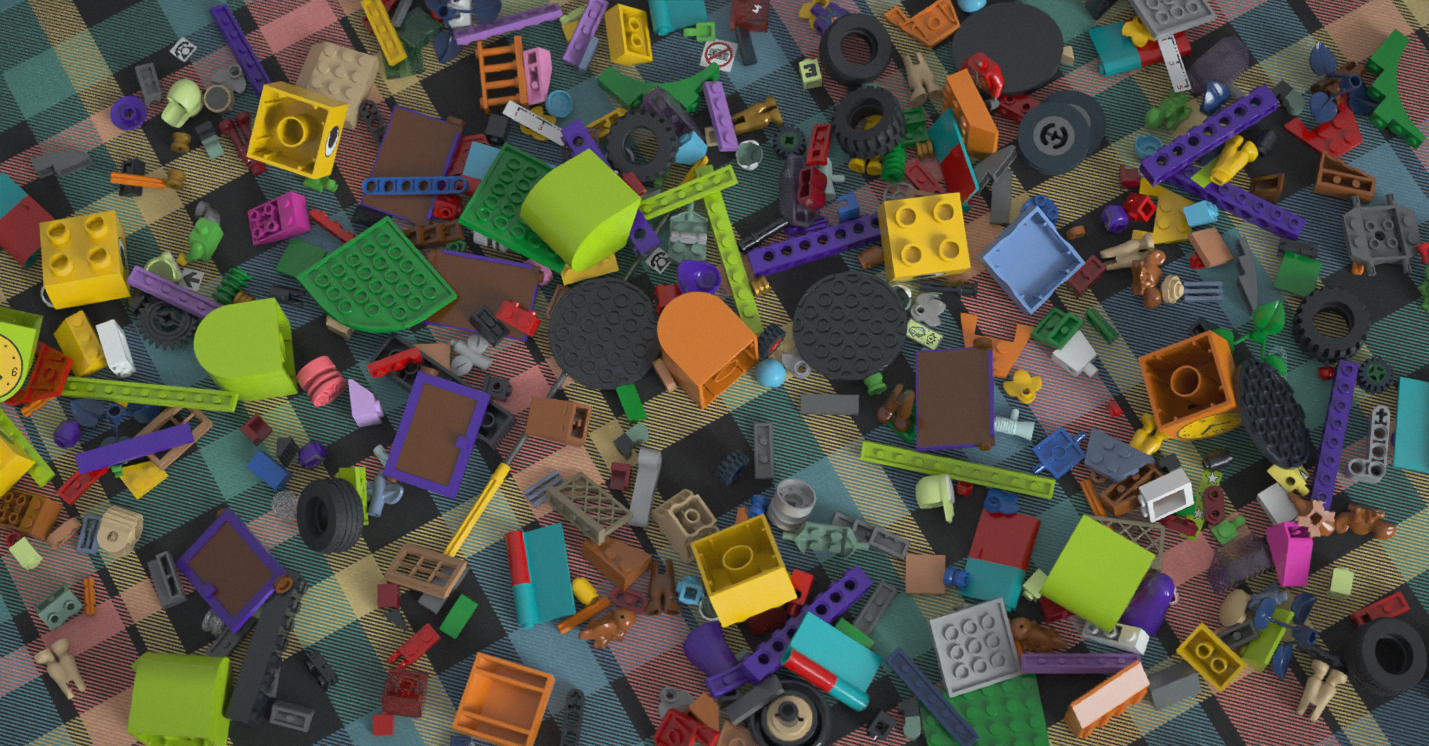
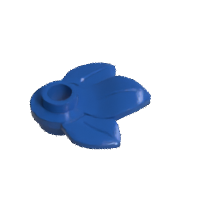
(1001, 502)

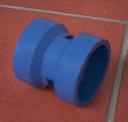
(758, 506)
(956, 578)

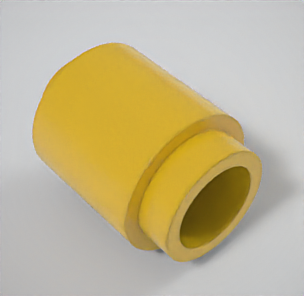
(584, 591)

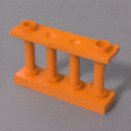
(519, 81)

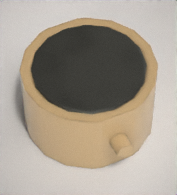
(219, 99)

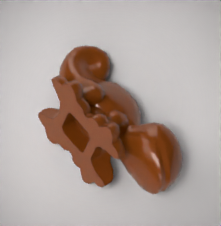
(1146, 278)
(1313, 516)
(1364, 520)
(607, 629)
(1034, 638)

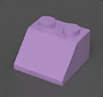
(364, 406)

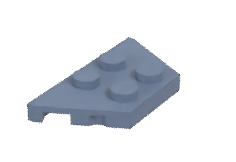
(1112, 457)

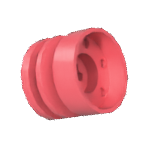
(321, 381)

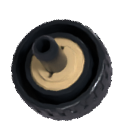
(793, 718)

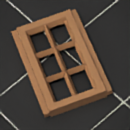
(175, 452)
(426, 587)

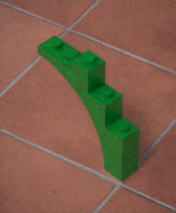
(1384, 91)
(630, 92)

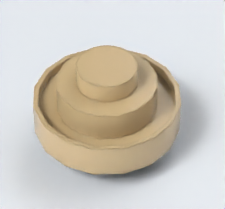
(1171, 289)

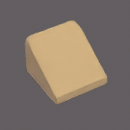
(1068, 56)
(710, 136)

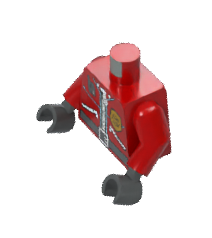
(986, 75)

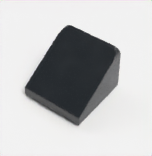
(397, 619)

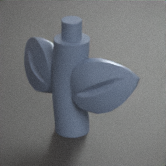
(381, 493)
(1271, 591)

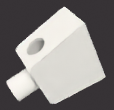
(1076, 356)

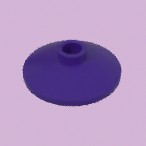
(126, 106)

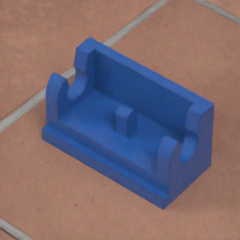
(851, 210)
(269, 470)

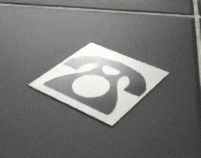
(183, 49)
(658, 260)

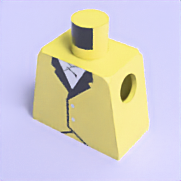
(1291, 479)

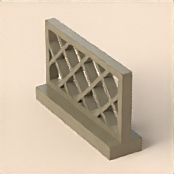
(577, 514)
(1156, 565)

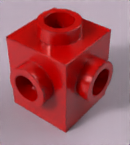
(448, 206)
(1139, 207)

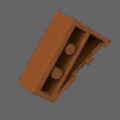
(1342, 181)
(1124, 495)
(617, 560)

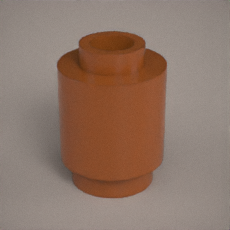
(871, 257)

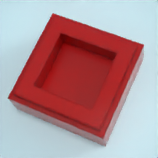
(383, 725)

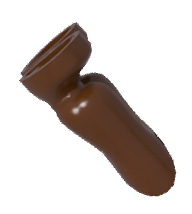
(1331, 85)
(898, 403)
(662, 586)

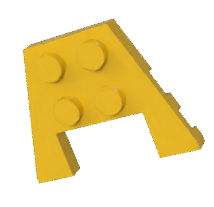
(1170, 219)

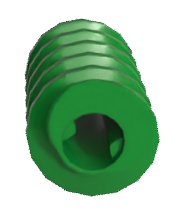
(893, 165)
(230, 286)

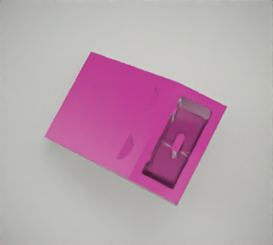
(279, 219)
(1290, 553)

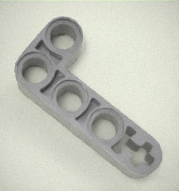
(1373, 443)
(645, 486)

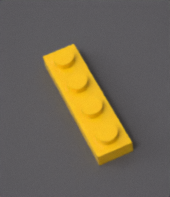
(384, 31)

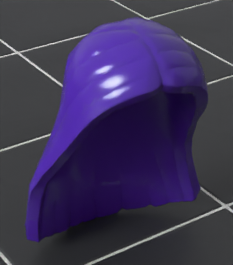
(697, 277)
(1149, 603)
(708, 649)

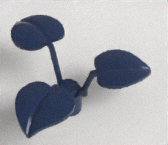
(444, 43)
(1215, 96)
(1321, 106)
(89, 411)
(1303, 634)

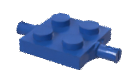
(1058, 453)

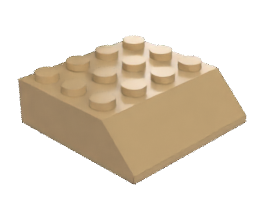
(339, 75)

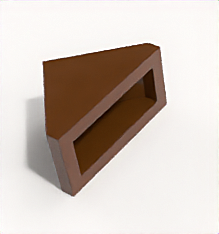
(1267, 187)

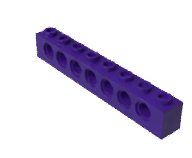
(576, 131)
(1156, 173)
(1240, 204)
(816, 251)
(1333, 432)
(853, 577)

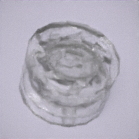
(285, 505)
(213, 624)

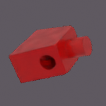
(802, 583)

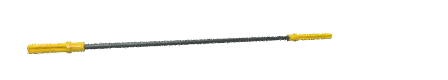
(498, 477)

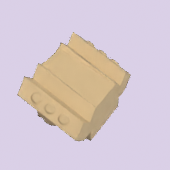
(683, 521)

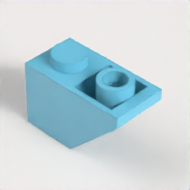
(690, 149)
(1201, 213)

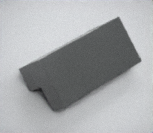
(167, 580)
(1173, 685)

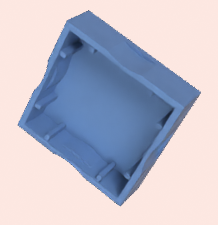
(1030, 259)

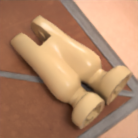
(917, 77)
(1127, 252)
(64, 670)
(1317, 692)

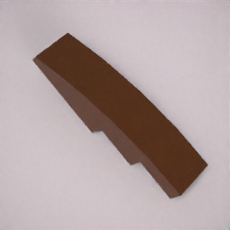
(435, 234)

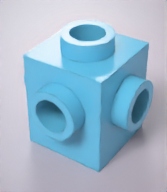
(690, 596)

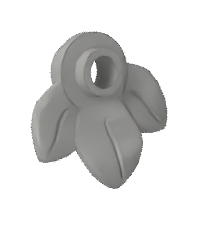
(226, 78)
(930, 309)
(794, 362)
(679, 701)

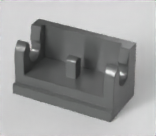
(148, 83)

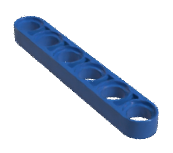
(415, 185)

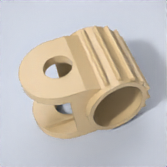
(119, 524)

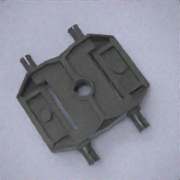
(1360, 229)

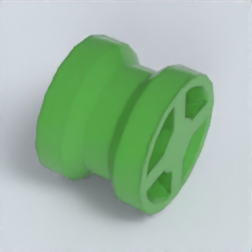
(875, 384)

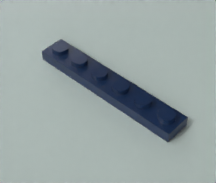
(931, 698)

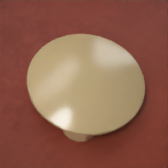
(1233, 608)

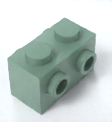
(58, 607)

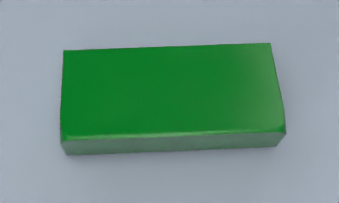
(1101, 325)
(631, 403)

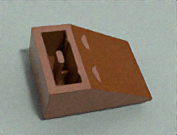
(558, 421)
(29, 514)

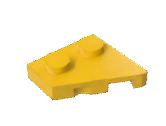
(142, 478)

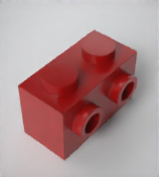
(1016, 106)
(522, 320)

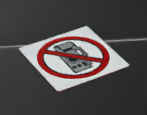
(720, 53)

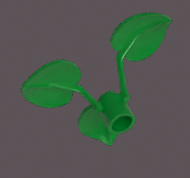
(1268, 320)

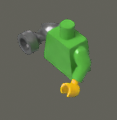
(204, 236)

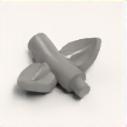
(469, 355)

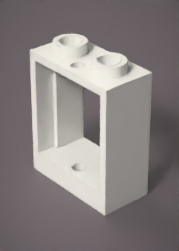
(116, 349)
(1165, 495)

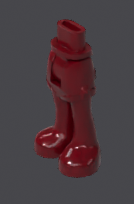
(243, 122)

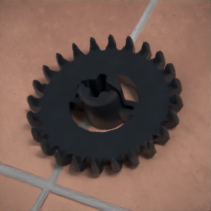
(169, 337)

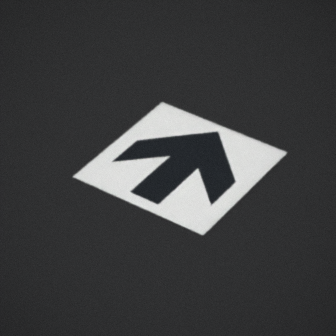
(191, 279)

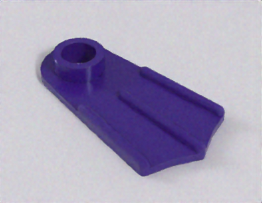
(820, 222)

